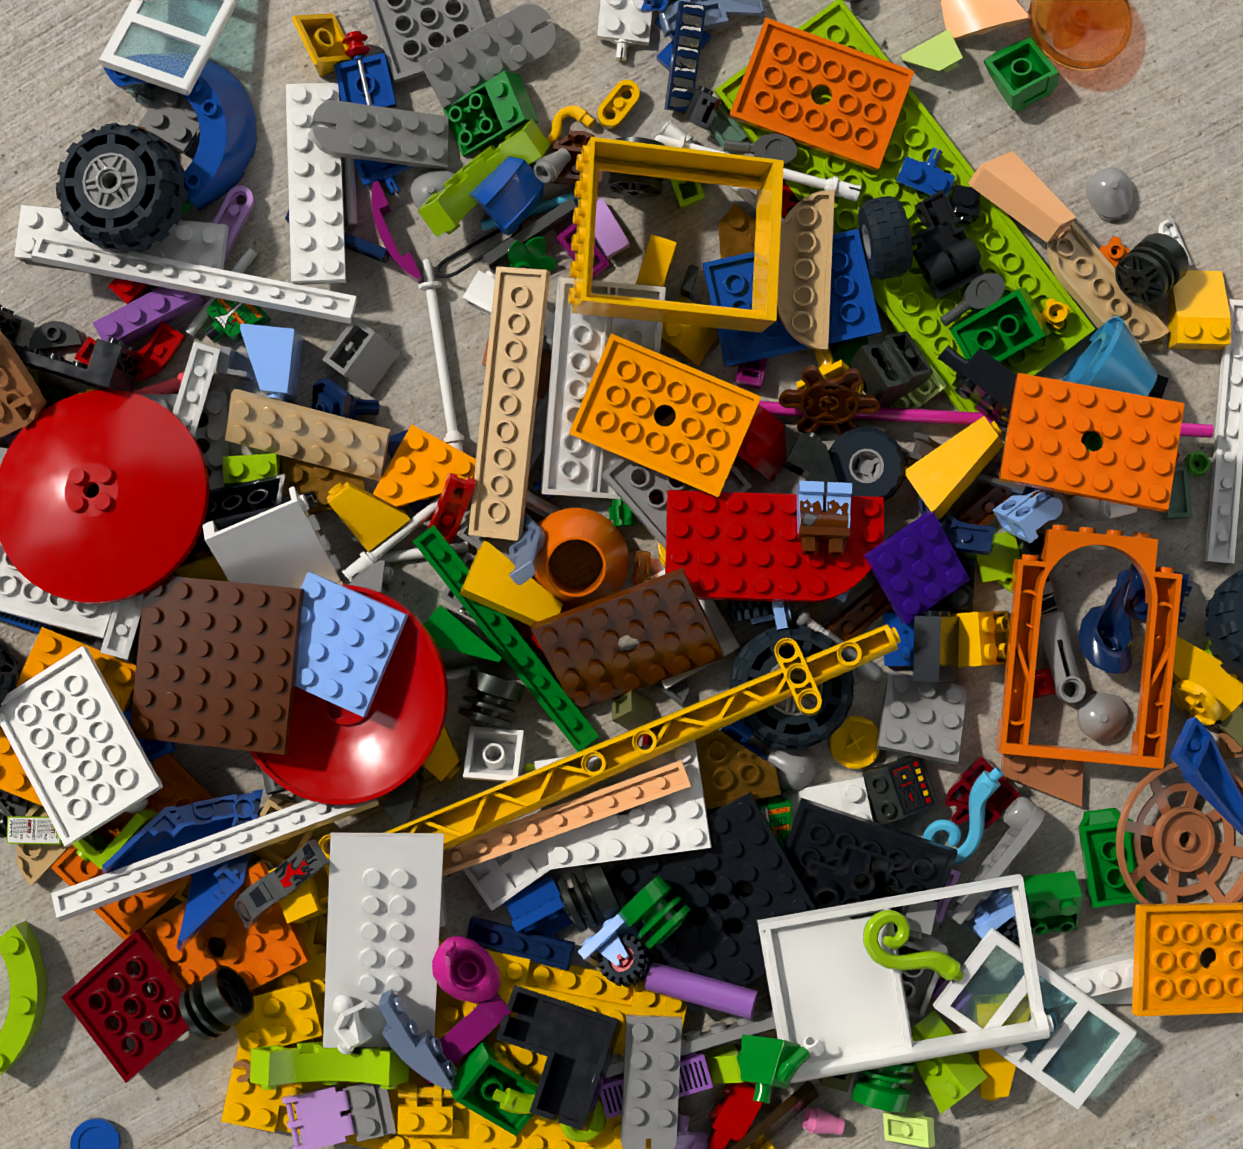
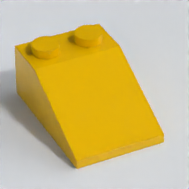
(1199, 312)

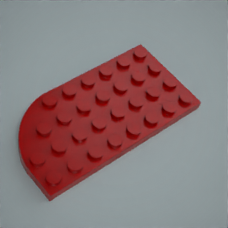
(750, 550)

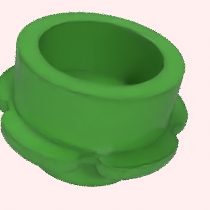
(1202, 459)

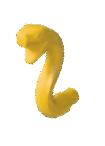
(573, 111)

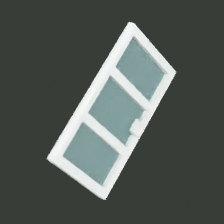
(167, 40)
(995, 995)

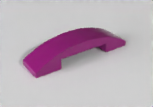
(381, 207)
(473, 1028)

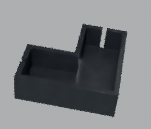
(576, 1048)

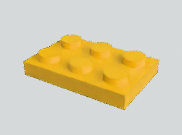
(281, 1018)

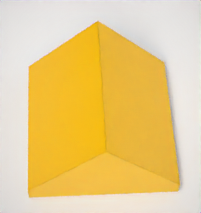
(322, 40)

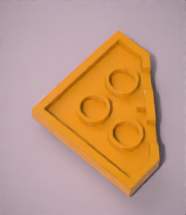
(421, 469)

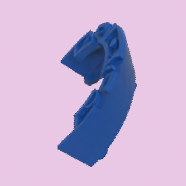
(226, 132)

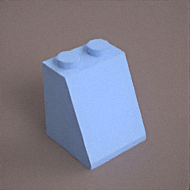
(275, 359)

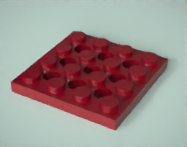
(116, 1003)

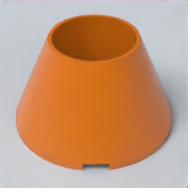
(592, 528)

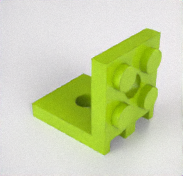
(98, 850)

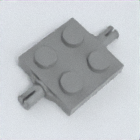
(170, 119)

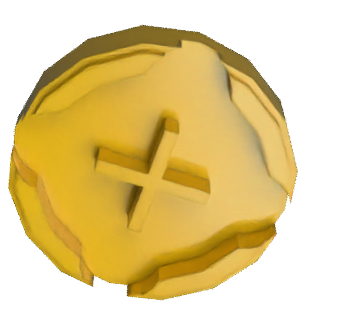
(1196, 701)
(855, 743)

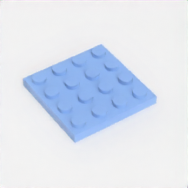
(344, 643)

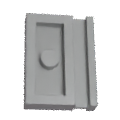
(371, 1110)

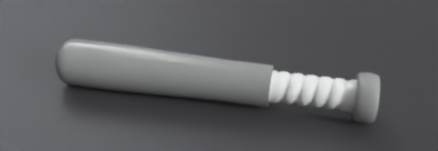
(868, 670)

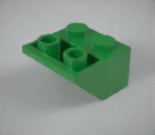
(1053, 902)

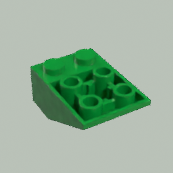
(490, 112)

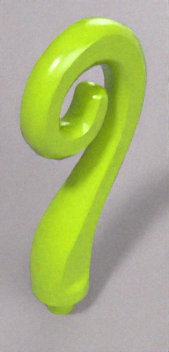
(936, 961)
(520, 1103)

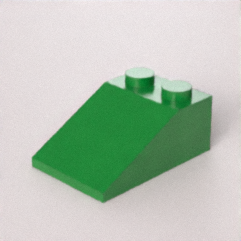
(1002, 327)
(455, 635)
(479, 1078)

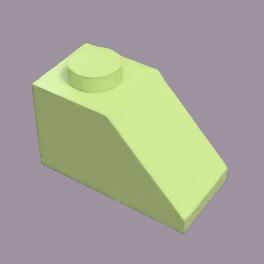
(935, 53)

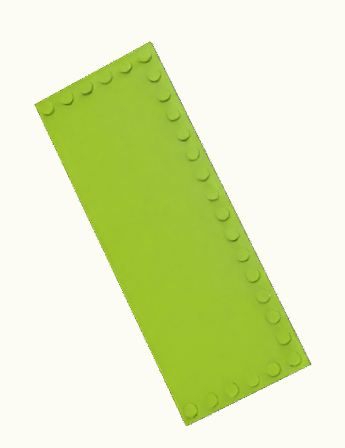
(907, 298)

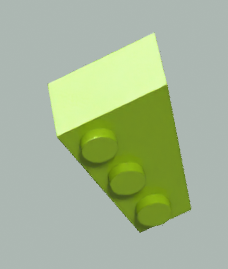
(947, 1076)

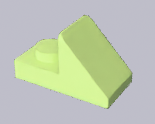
(909, 1128)

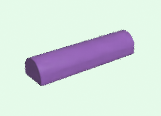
(701, 990)

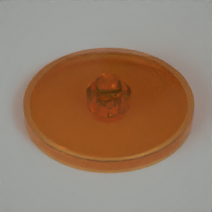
(1080, 32)

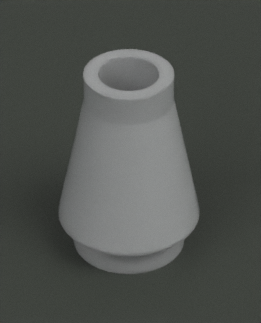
(550, 166)

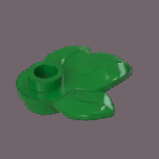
(531, 255)

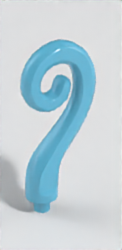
(980, 792)

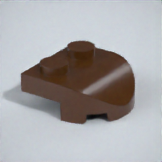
(573, 144)

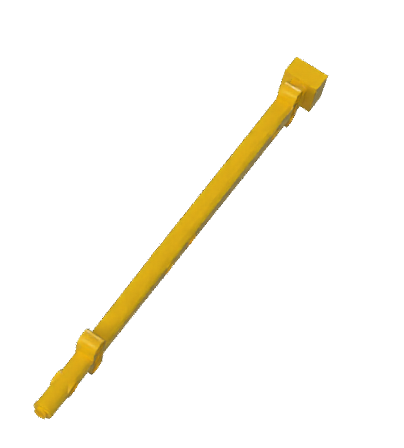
(571, 774)

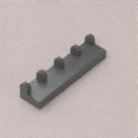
(536, 229)

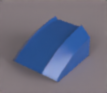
(509, 194)

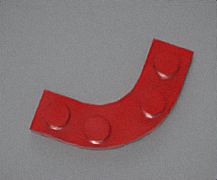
(154, 354)

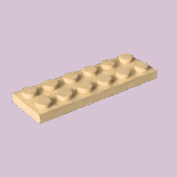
(307, 434)

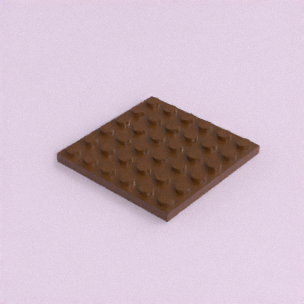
(217, 664)

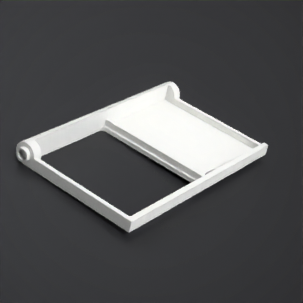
(858, 1010)

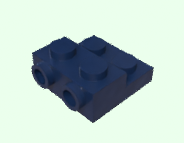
(1135, 596)

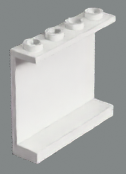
(274, 546)

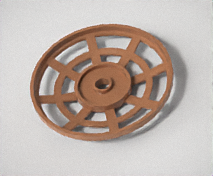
(1167, 846)

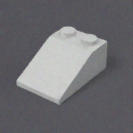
(842, 794)

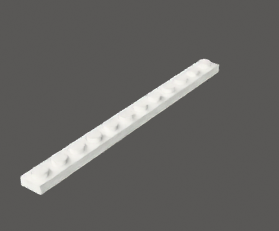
(195, 279)
(188, 410)
(199, 855)

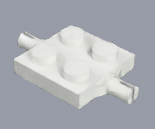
(623, 24)

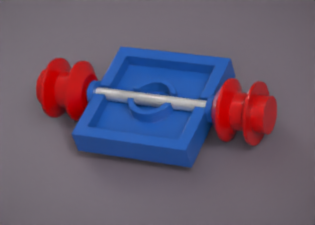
(364, 78)

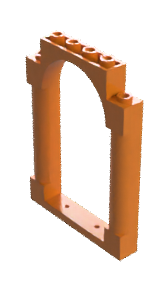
(1163, 602)

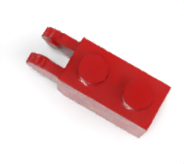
(733, 1114)

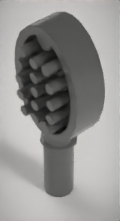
(767, 146)
(977, 296)

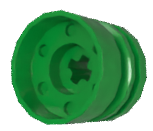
(654, 912)
(883, 1088)

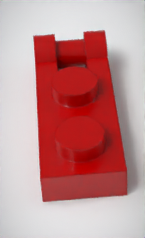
(452, 505)

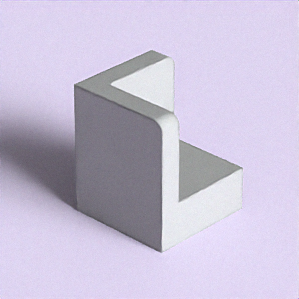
(234, 364)

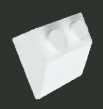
(494, 754)

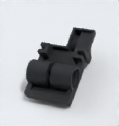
(943, 250)

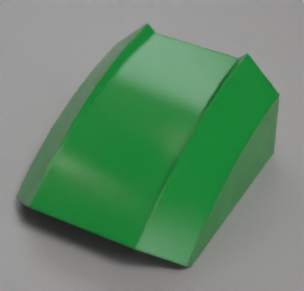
(1022, 73)

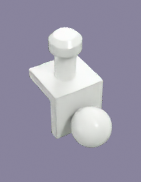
(348, 1026)

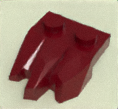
(959, 793)

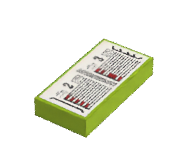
(31, 830)

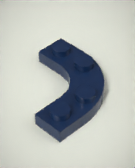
(964, 536)

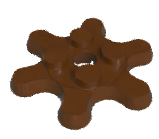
(838, 413)

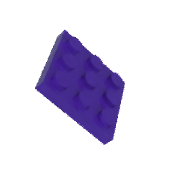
(917, 567)

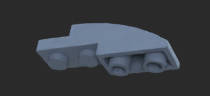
(417, 1050)

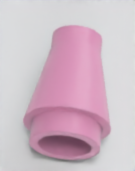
(821, 1122)

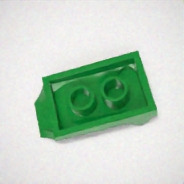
(1100, 861)

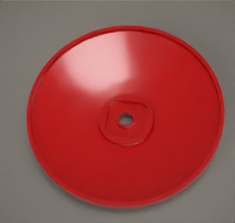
(137, 524)
(358, 758)

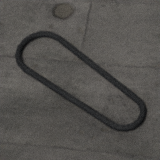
(467, 248)

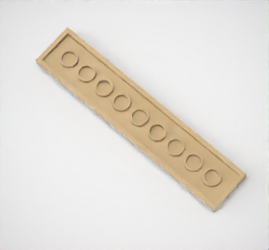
(509, 402)

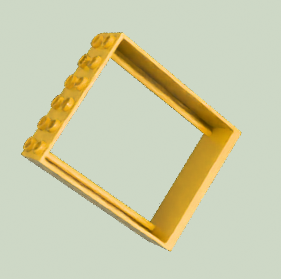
(684, 165)

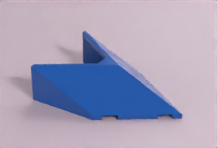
(184, 825)

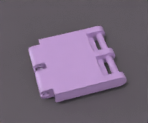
(319, 1117)

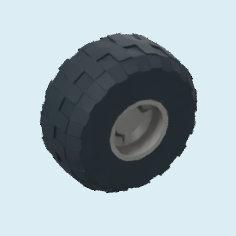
(885, 237)
(869, 462)

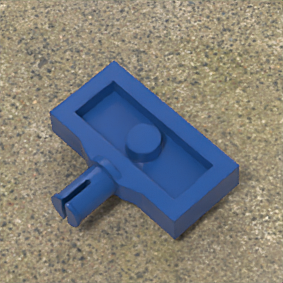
(380, 171)
(925, 176)

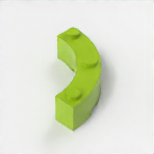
(447, 208)
(27, 993)
(312, 1062)

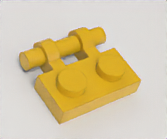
(425, 1118)

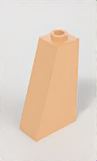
(1023, 196)

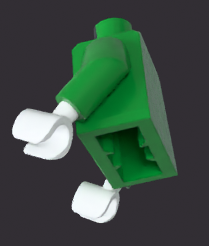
(773, 1062)

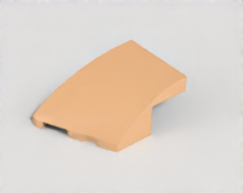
(981, 16)

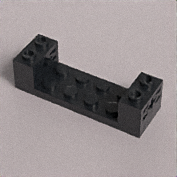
(110, 366)

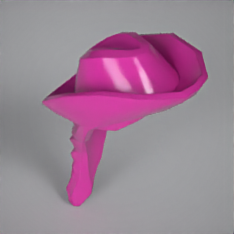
(466, 970)

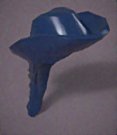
(1107, 631)

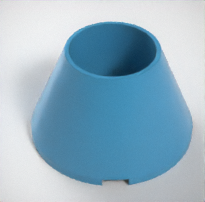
(1113, 361)

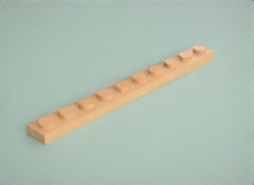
(567, 816)

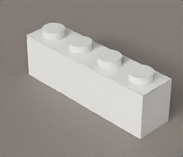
(480, 296)
(1104, 979)

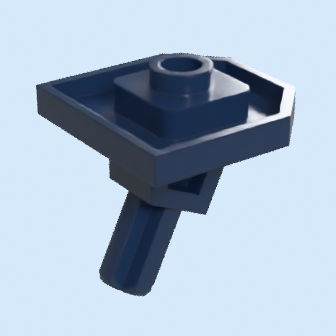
(335, 400)

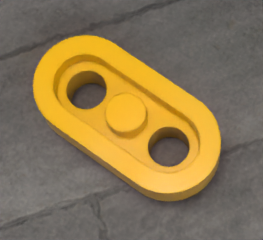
(617, 104)

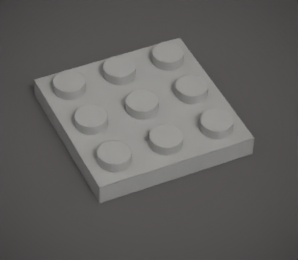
(922, 718)

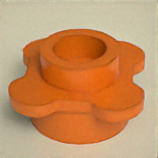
(1114, 244)

